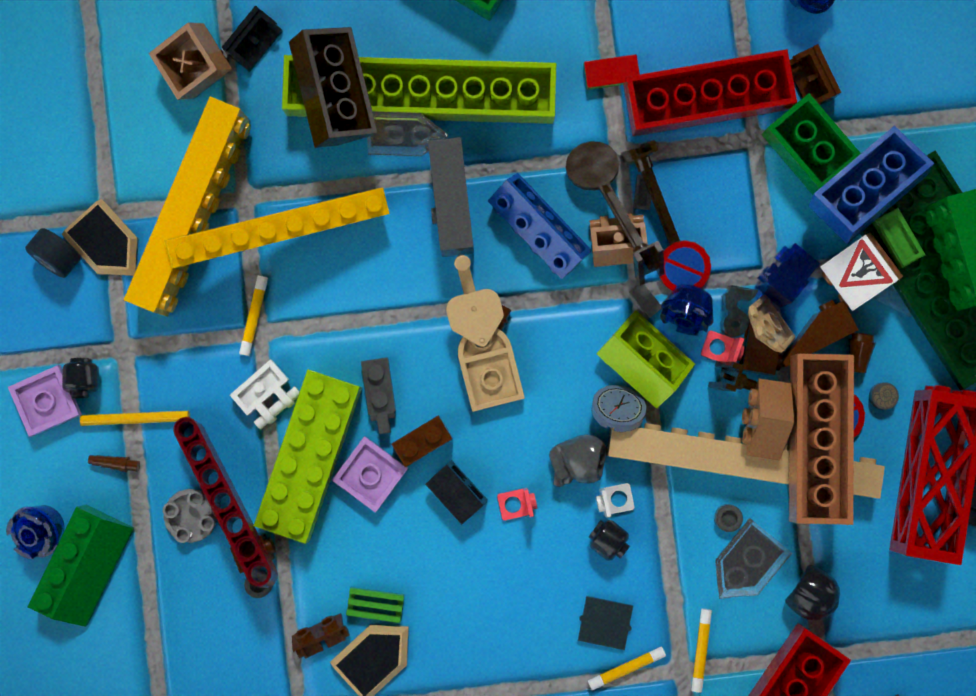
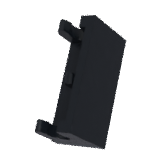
(252, 38)
(456, 492)

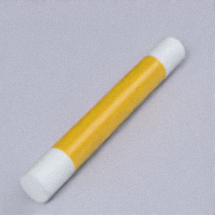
(253, 315)
(701, 650)
(626, 668)

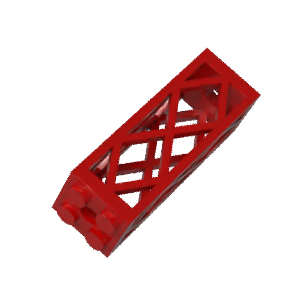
(917, 472)

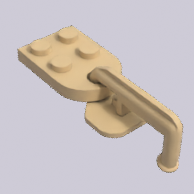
(487, 370)

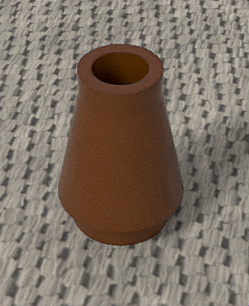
(862, 347)

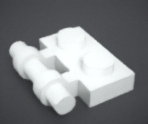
(259, 388)

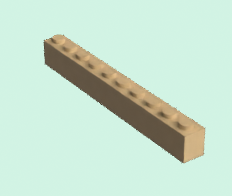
(722, 457)

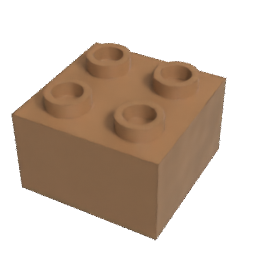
(190, 61)
(768, 419)

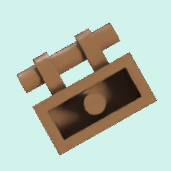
(610, 242)

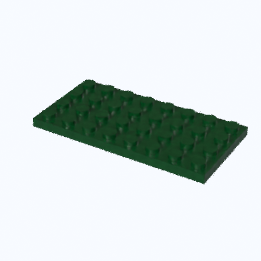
(924, 286)

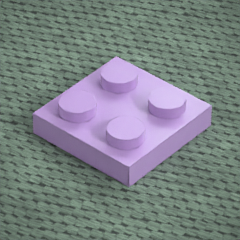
(43, 401)
(370, 474)

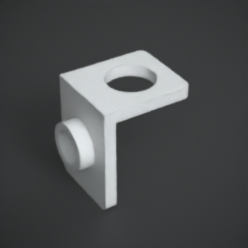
(604, 500)

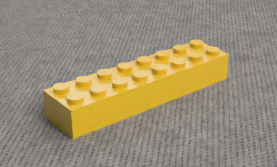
(189, 204)

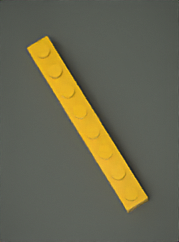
(276, 227)

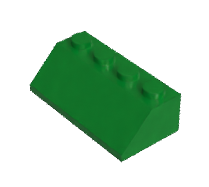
(80, 566)

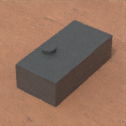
(450, 197)

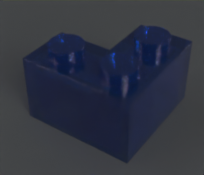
(788, 276)

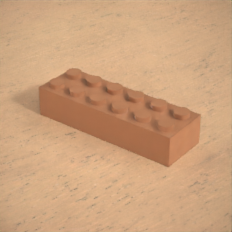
(822, 439)

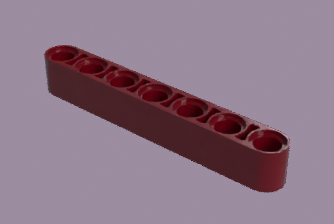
(214, 495)

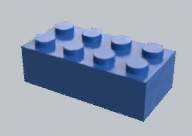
(870, 184)

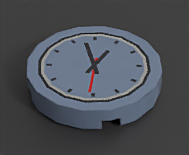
(618, 408)

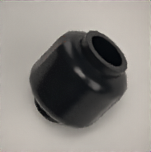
(80, 377)
(609, 540)

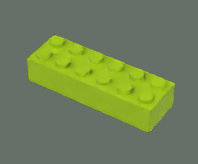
(308, 456)

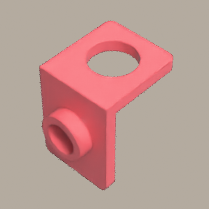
(733, 347)
(527, 500)

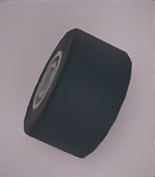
(53, 252)

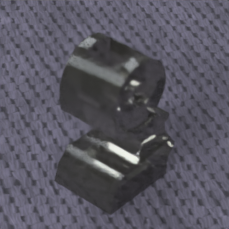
(735, 321)

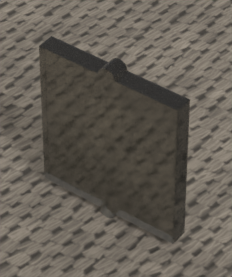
(605, 622)

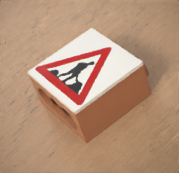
(860, 271)

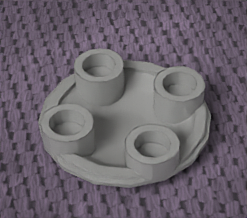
(189, 516)

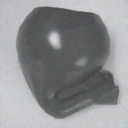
(578, 459)

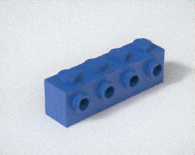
(539, 225)

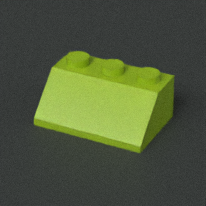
(646, 359)

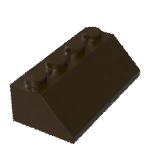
(332, 86)

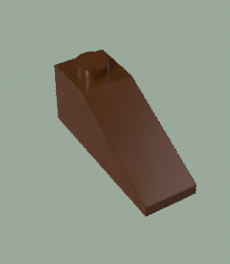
(821, 330)

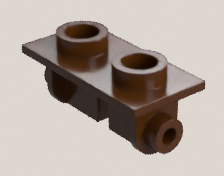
(308, 640)

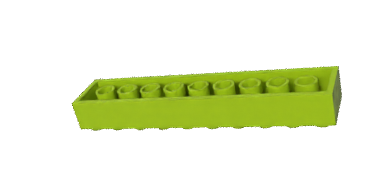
(448, 89)

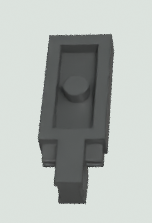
(379, 392)

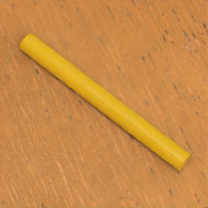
(132, 418)

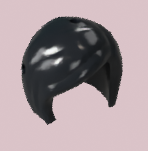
(814, 595)

